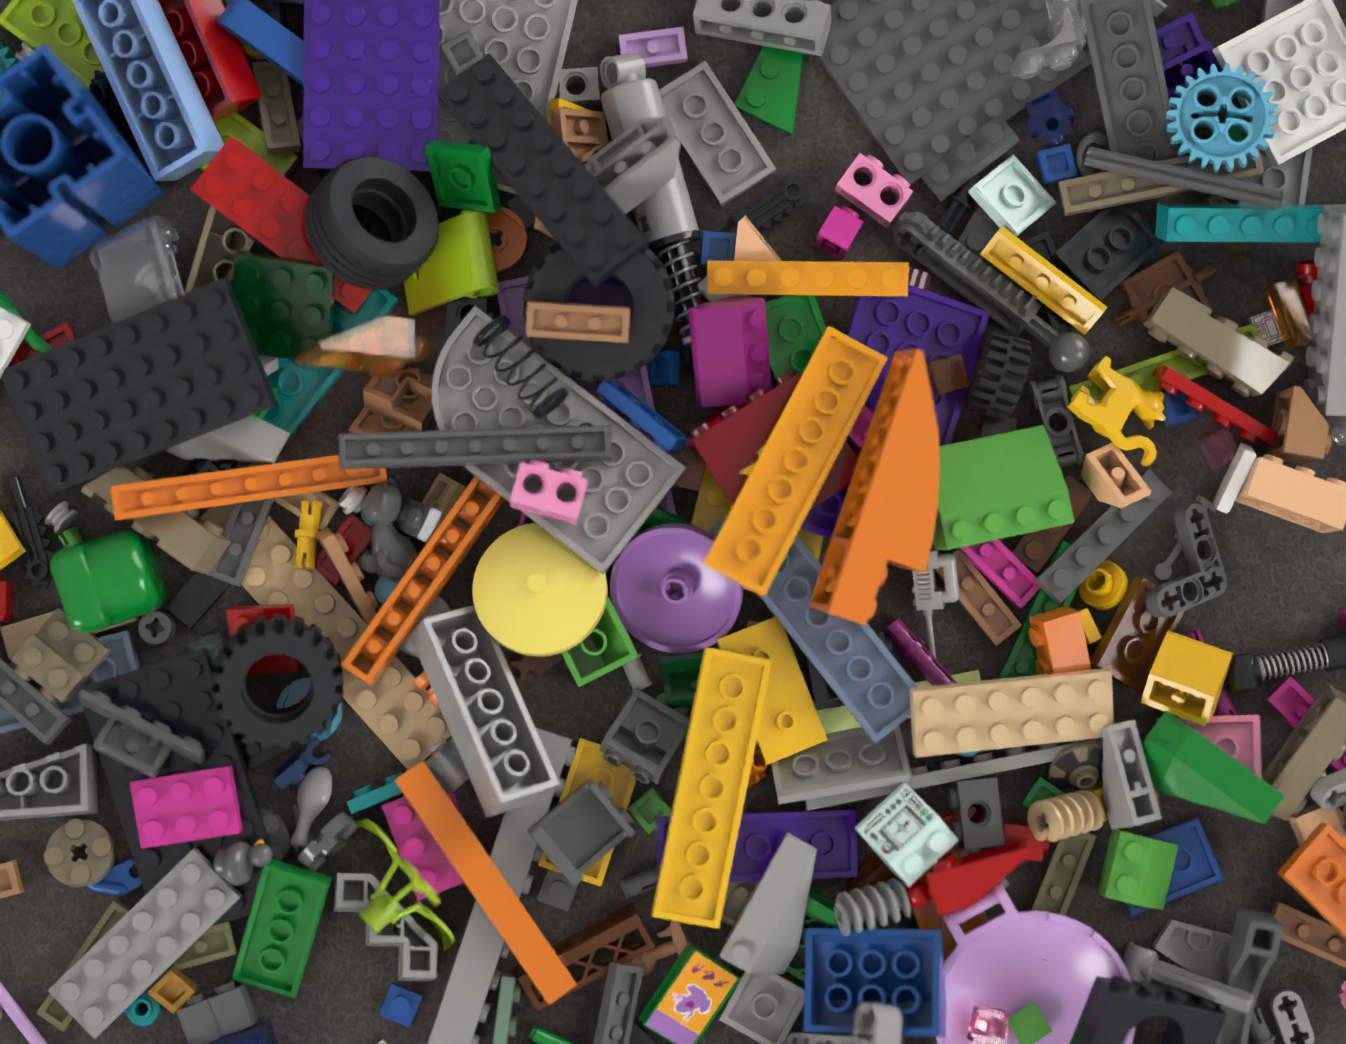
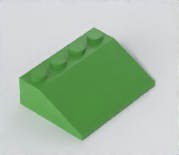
(999, 489)

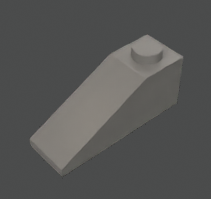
(1126, 778)

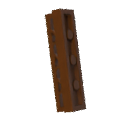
(587, 942)

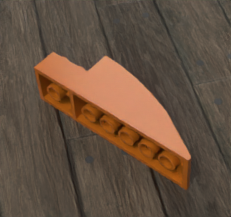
(889, 499)

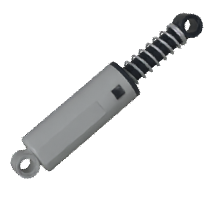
(667, 215)

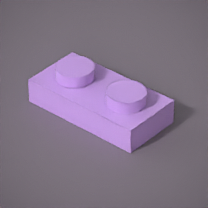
(656, 46)

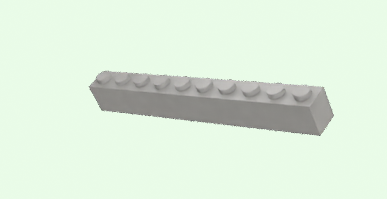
(482, 944)

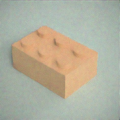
(1294, 495)

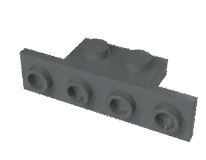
(135, 740)

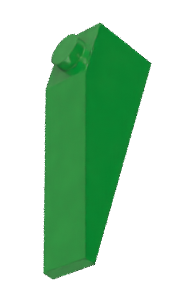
(1199, 771)

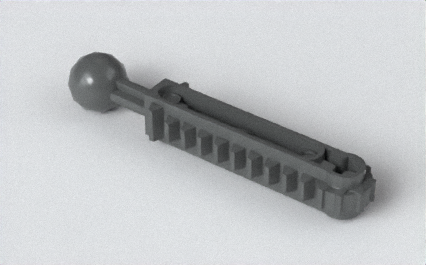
(986, 288)

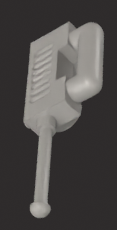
(928, 595)

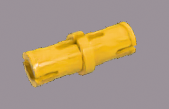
(307, 535)

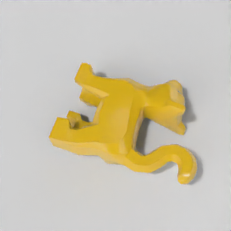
(1114, 406)

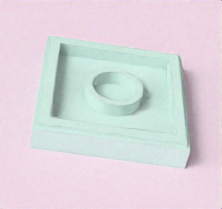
(1012, 196)

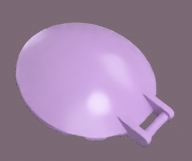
(1004, 969)

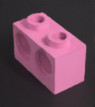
(868, 197)
(546, 500)

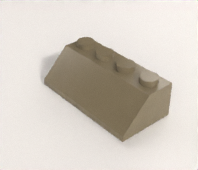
(1308, 751)

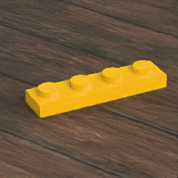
(1043, 280)

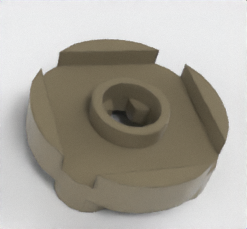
(75, 834)

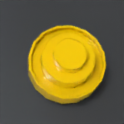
(1104, 586)

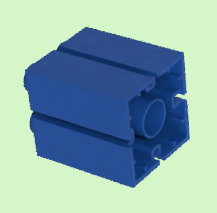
(63, 162)

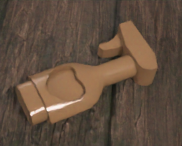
(663, 950)

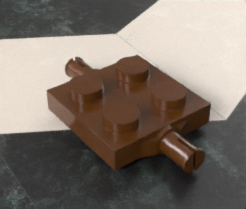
(1148, 286)

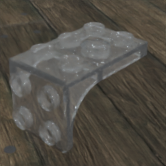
(1066, 43)

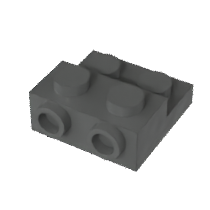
(645, 737)

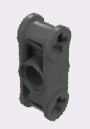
(1055, 404)

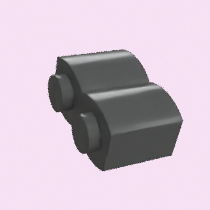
(217, 1014)

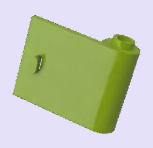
(457, 267)

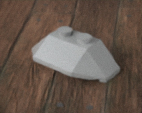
(637, 161)

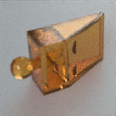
(370, 347)

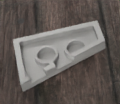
(1194, 948)

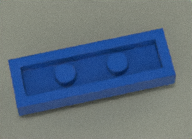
(642, 416)

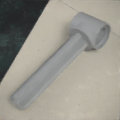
(1144, 965)

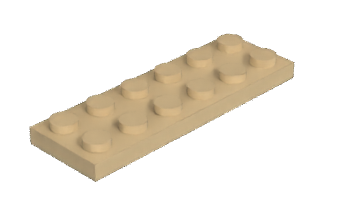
(1011, 712)

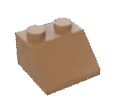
(1300, 428)

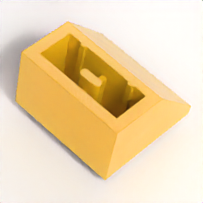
(1187, 678)

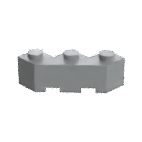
(416, 948)

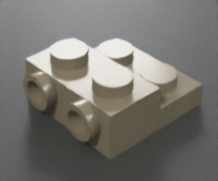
(59, 658)

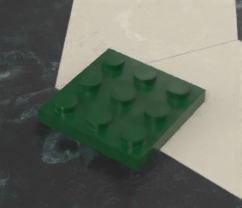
(284, 302)

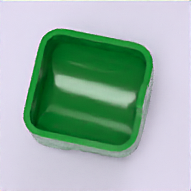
(108, 580)

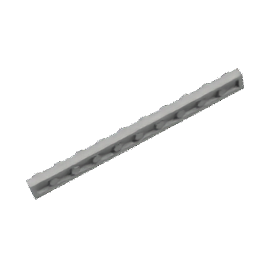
(954, 771)

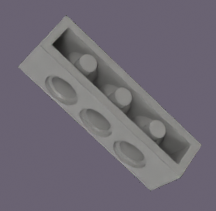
(774, 30)

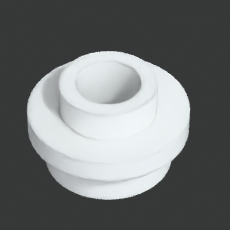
(352, 499)

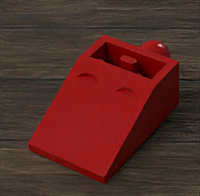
(966, 879)

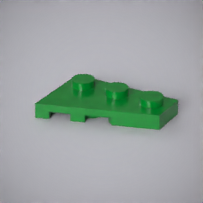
(772, 88)

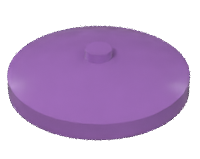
(667, 592)

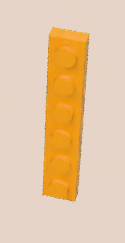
(807, 278)

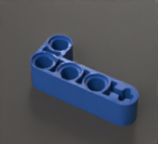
(265, 37)

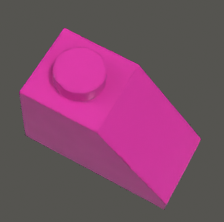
(838, 232)

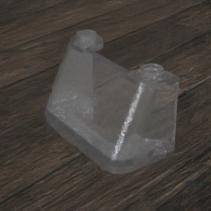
(138, 267)

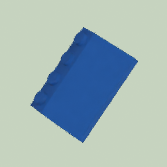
(877, 968)

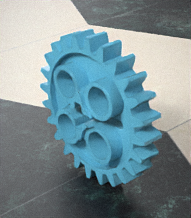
(1219, 147)

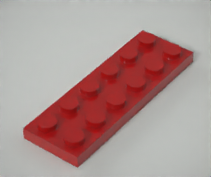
(265, 207)

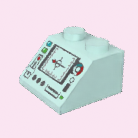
(906, 834)

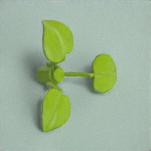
(384, 908)

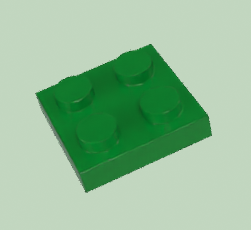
(463, 176)

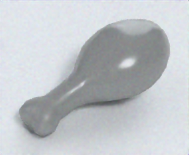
(311, 798)

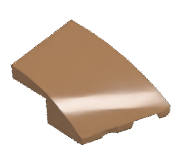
(392, 407)

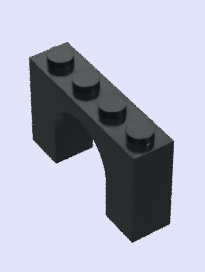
(1119, 1005)

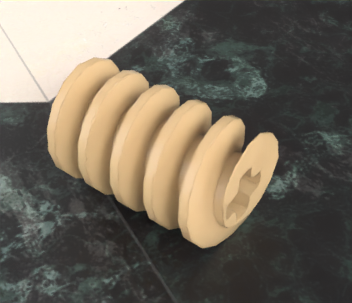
(1065, 816)

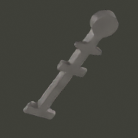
(1163, 570)

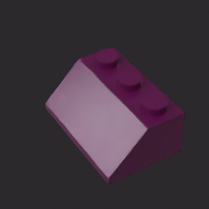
(729, 350)

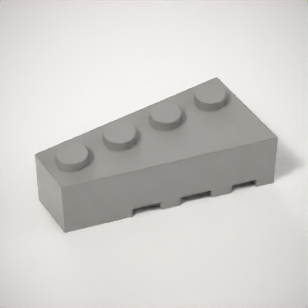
(51, 786)

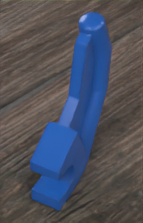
(118, 880)

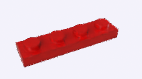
(1224, 412)

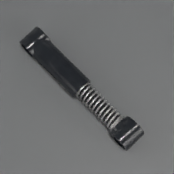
(1249, 670)

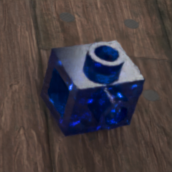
(1048, 107)

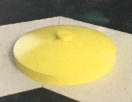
(537, 593)

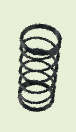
(544, 407)

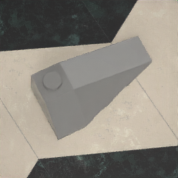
(245, 441)
(773, 917)

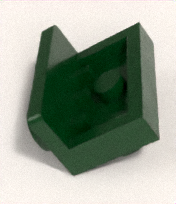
(681, 678)

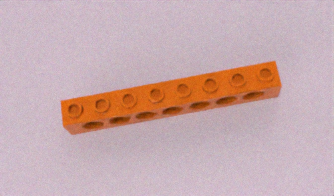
(423, 582)

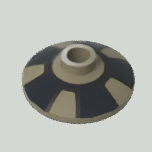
(1077, 768)

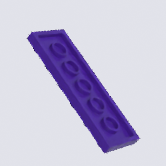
(762, 832)

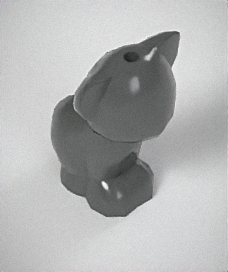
(390, 550)

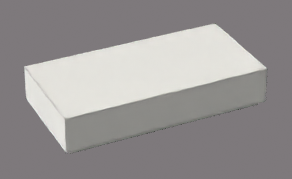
(1234, 478)

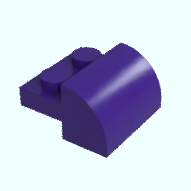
(1183, 51)

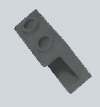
(582, 829)

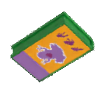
(689, 997)

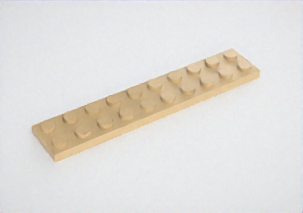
(394, 706)

